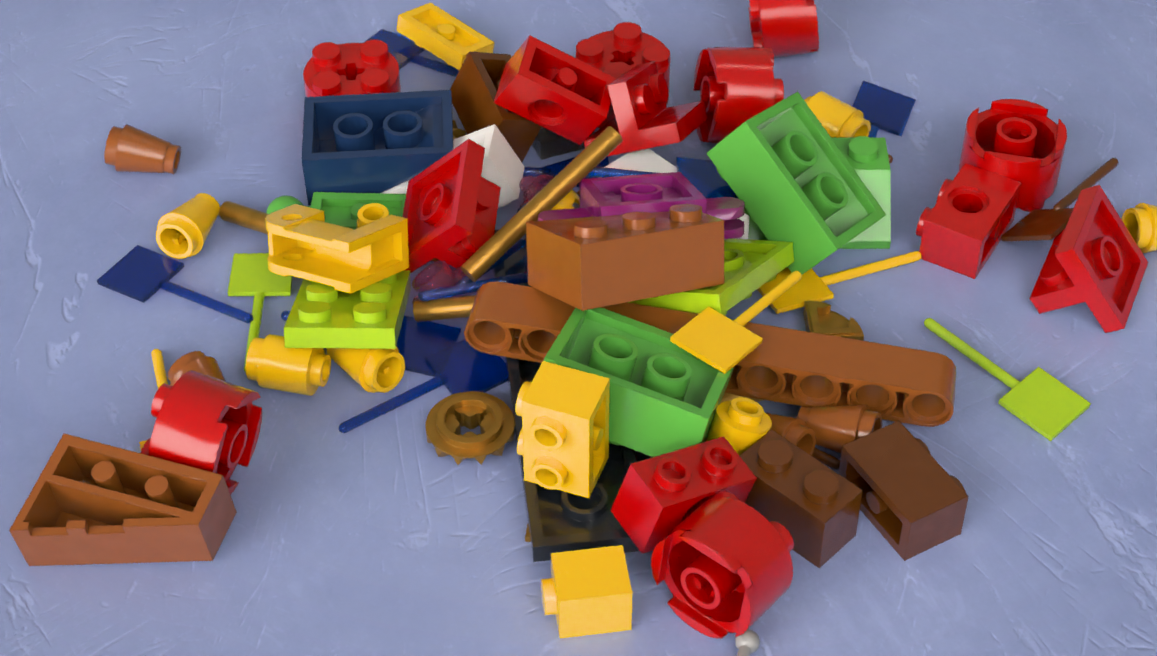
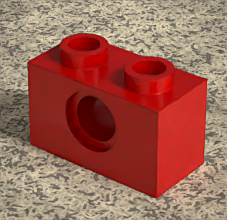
(554, 90)
(967, 220)
(671, 486)

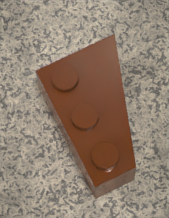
(625, 256)
(120, 508)

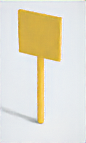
(815, 288)
(725, 341)

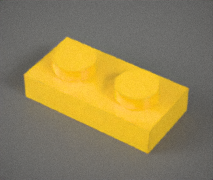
(442, 34)

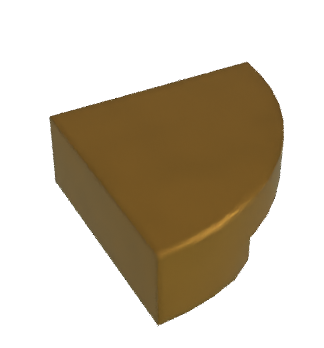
(822, 320)

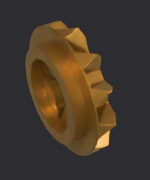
(470, 410)

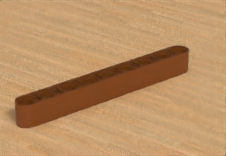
(784, 368)

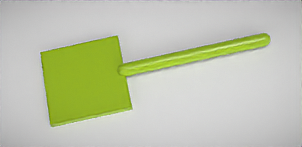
(253, 278)
(1036, 400)

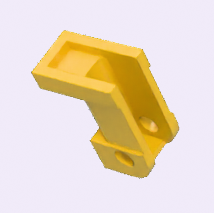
(334, 254)

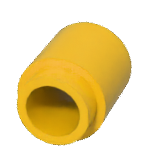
(838, 117)
(286, 368)
(740, 422)

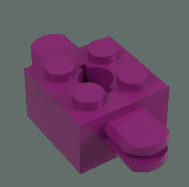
(649, 194)

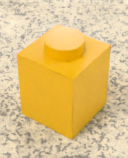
(589, 591)

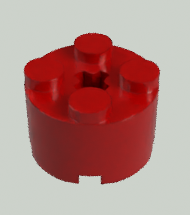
(784, 26)
(620, 51)
(351, 69)
(734, 87)
(1018, 144)
(205, 424)
(724, 566)

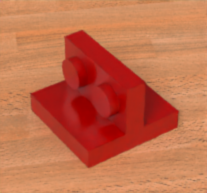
(642, 111)
(450, 208)
(1092, 264)

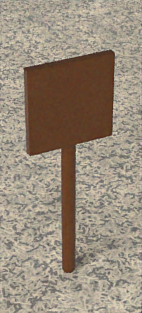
(1048, 223)

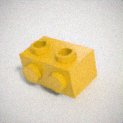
(564, 428)

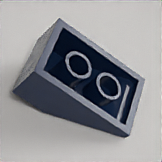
(373, 139)

